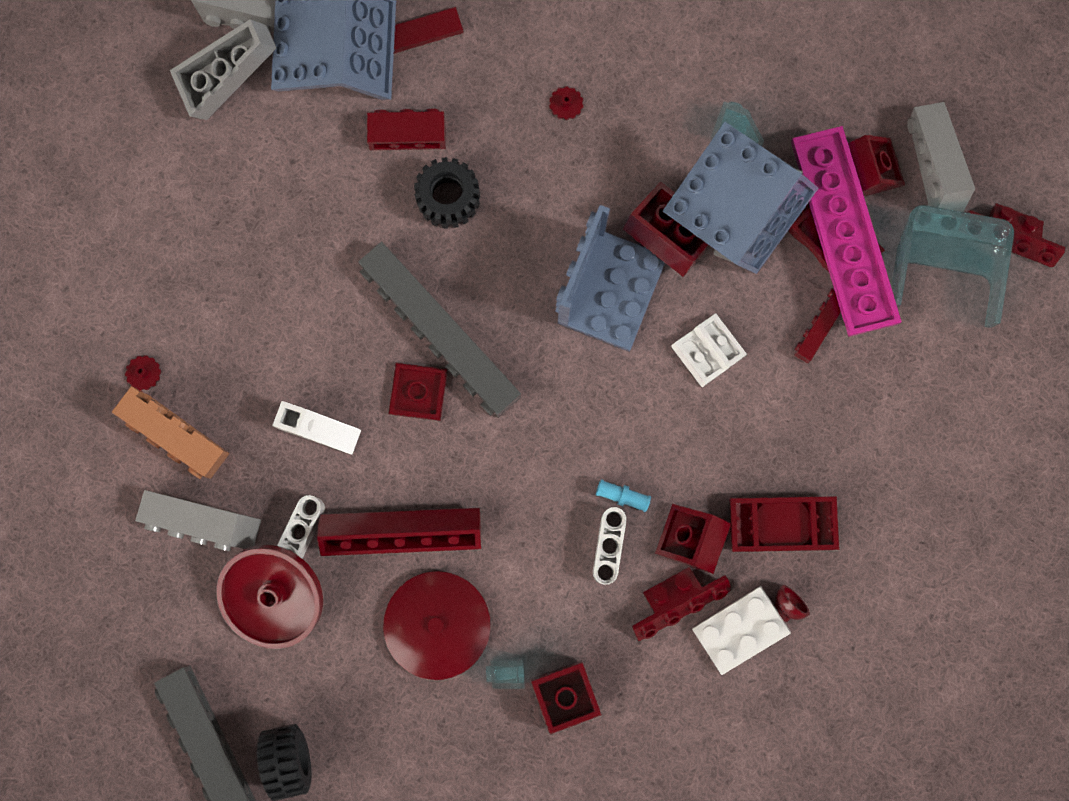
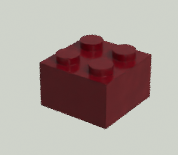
(565, 697)

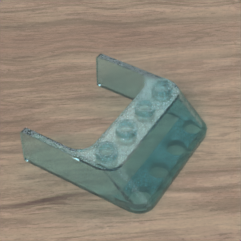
(959, 244)

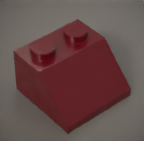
(876, 164)
(693, 538)

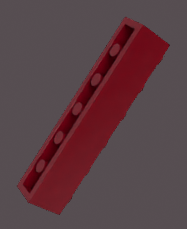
(399, 532)

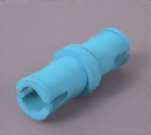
(623, 495)

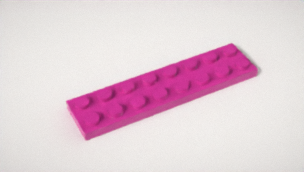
(846, 232)

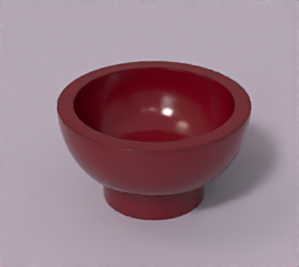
(790, 604)

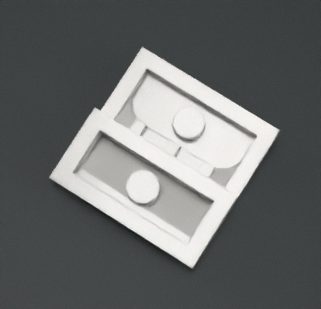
(708, 350)

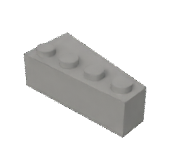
(236, 12)
(222, 68)
(940, 158)
(197, 520)

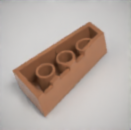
(170, 432)

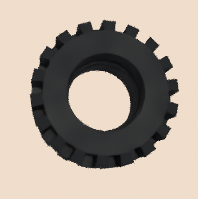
(442, 173)
(284, 762)

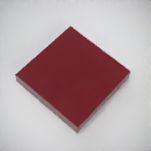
(418, 392)

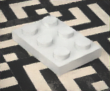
(741, 630)

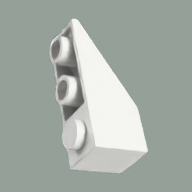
(316, 427)

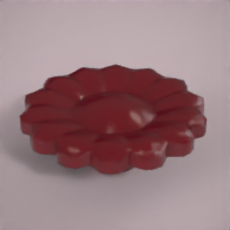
(566, 103)
(143, 372)

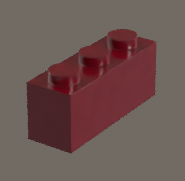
(406, 130)

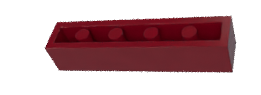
(821, 326)

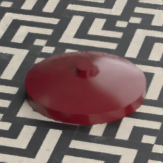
(269, 596)
(436, 625)

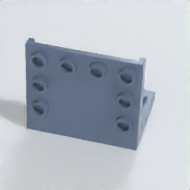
(334, 45)
(740, 198)
(608, 285)

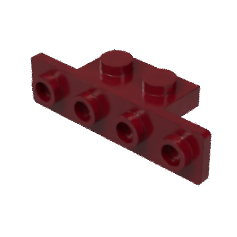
(1028, 236)
(676, 599)

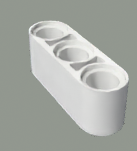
(300, 517)
(617, 535)

